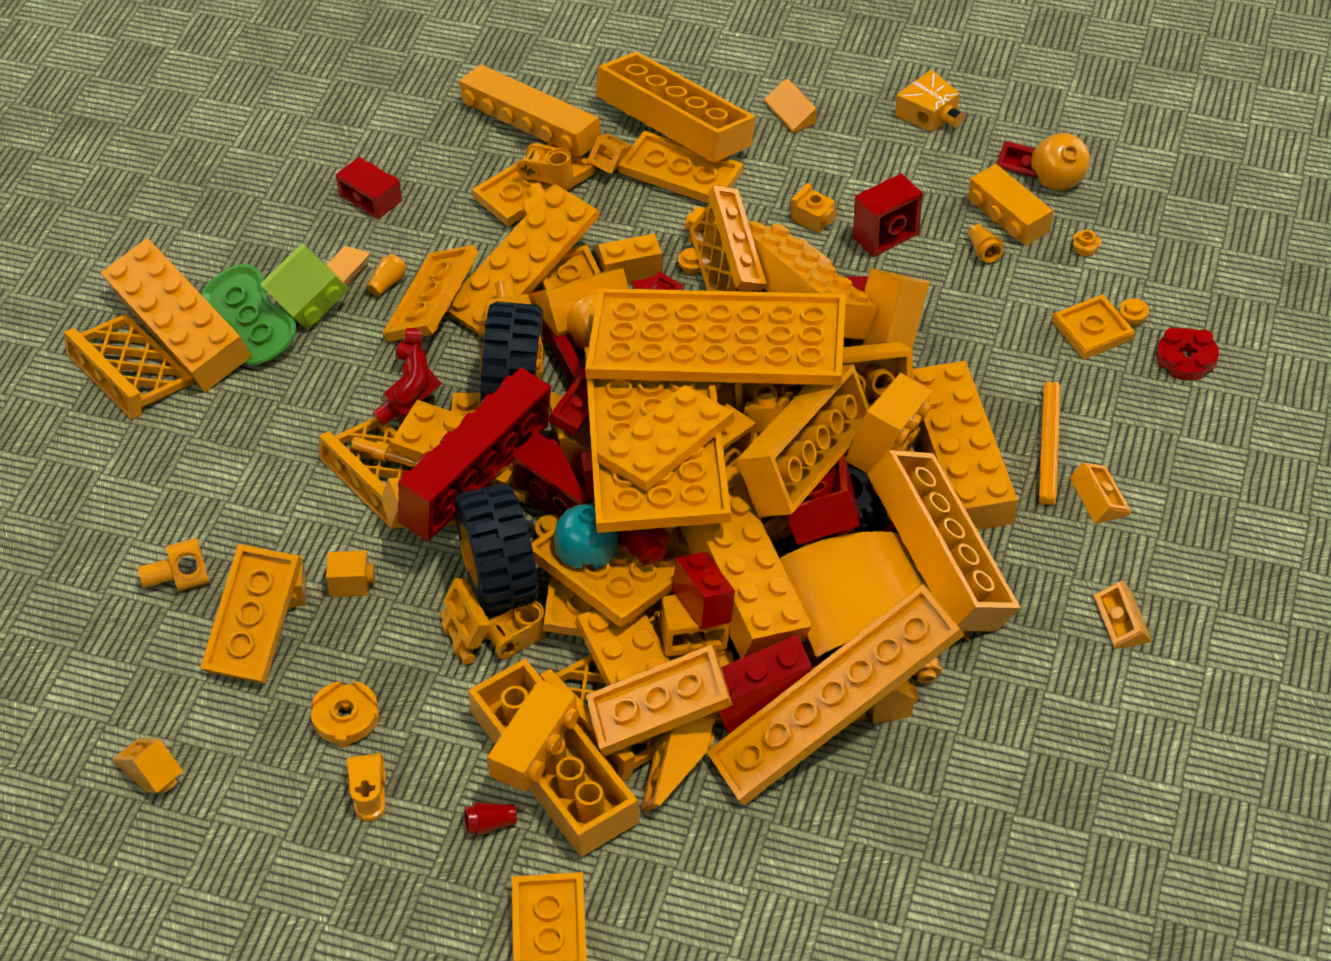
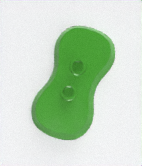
(250, 312)

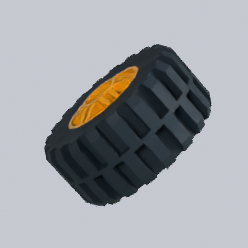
(510, 342)
(496, 548)

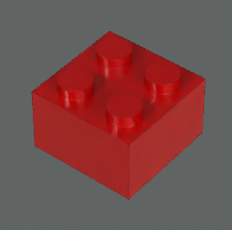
(887, 215)

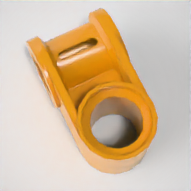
(549, 165)
(516, 629)
(367, 785)

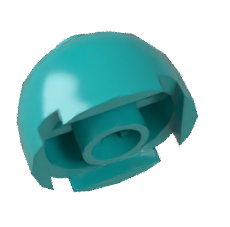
(578, 541)

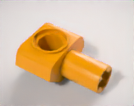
(168, 569)

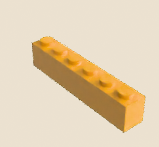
(530, 110)

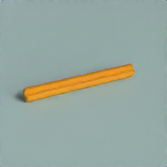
(1049, 443)

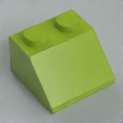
(305, 286)

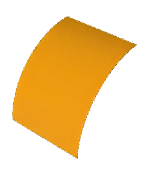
(850, 583)

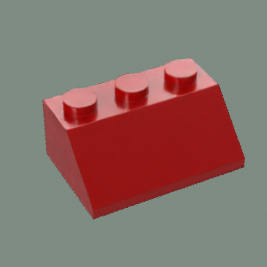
(761, 678)

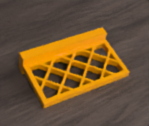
(737, 240)
(107, 373)
(348, 466)
(621, 761)

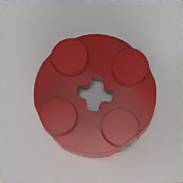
(1181, 340)

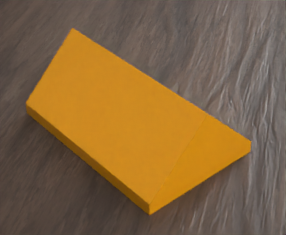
(559, 299)
(899, 307)

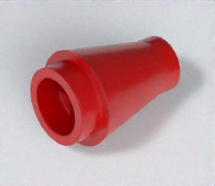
(488, 817)

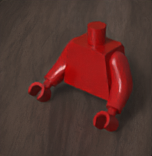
(417, 381)

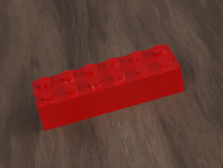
(472, 452)

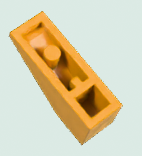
(675, 757)

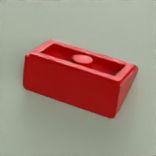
(1017, 159)

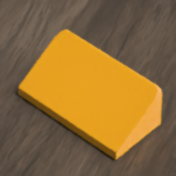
(791, 106)
(349, 263)
(1099, 493)
(1122, 616)

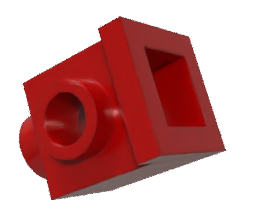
(646, 544)

